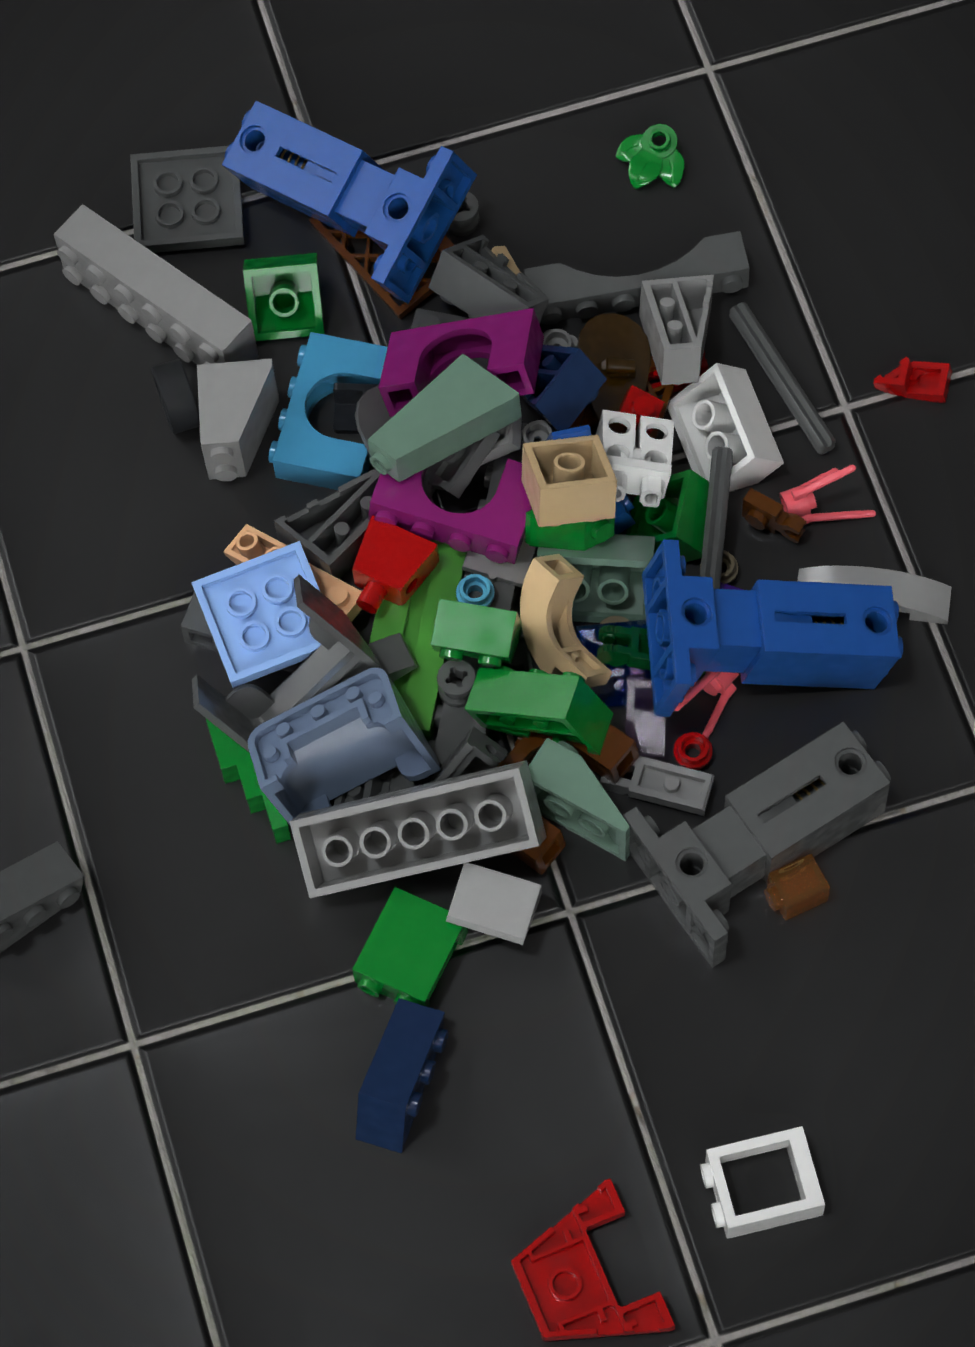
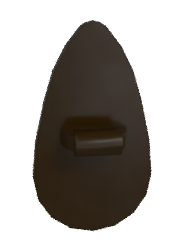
(622, 356)

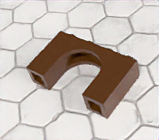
(613, 763)

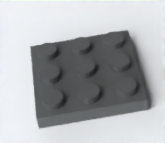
(185, 200)

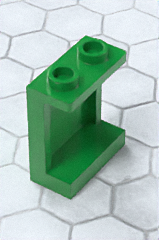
(407, 949)

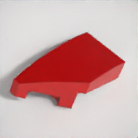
(917, 380)

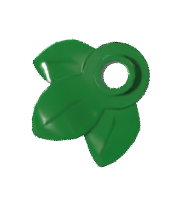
(649, 160)

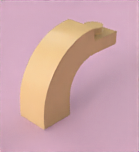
(548, 623)

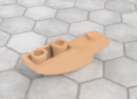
(254, 543)

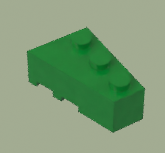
(539, 704)

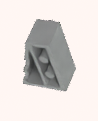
(676, 325)

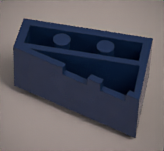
(564, 385)
(398, 1075)

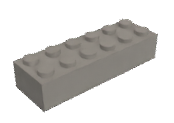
(152, 292)
(418, 829)

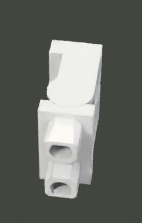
(637, 460)

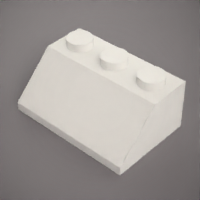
(725, 413)

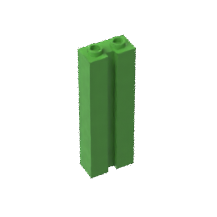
(416, 624)

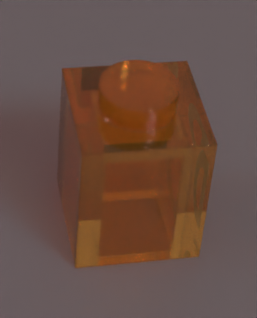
(797, 887)

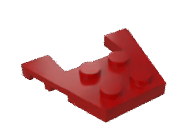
(568, 1283)

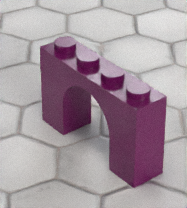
(420, 354)
(490, 531)

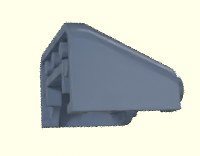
(338, 744)

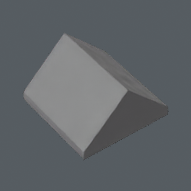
(494, 903)

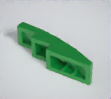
(238, 765)

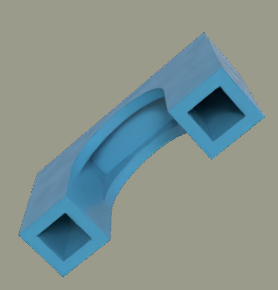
(301, 450)

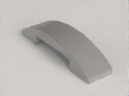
(917, 595)

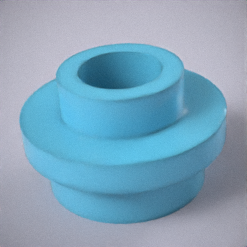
(479, 583)

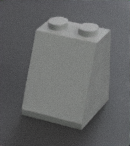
(234, 414)

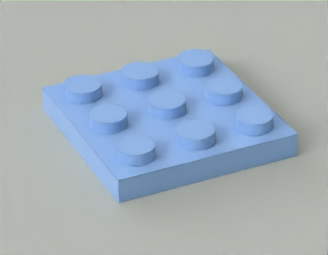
(257, 614)

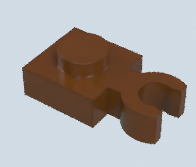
(768, 514)

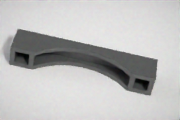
(586, 295)

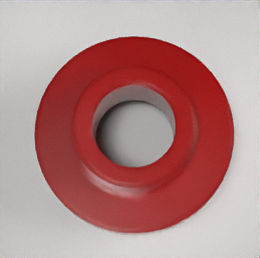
(689, 741)

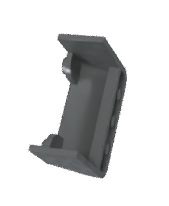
(338, 658)

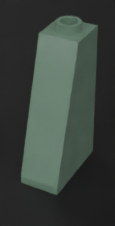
(443, 419)

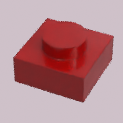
(641, 403)

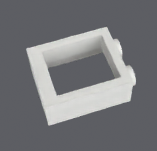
(811, 1201)

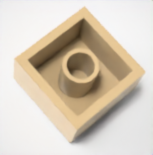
(569, 480)

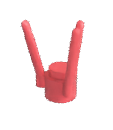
(801, 499)
(712, 684)

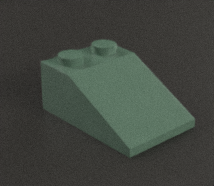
(576, 799)

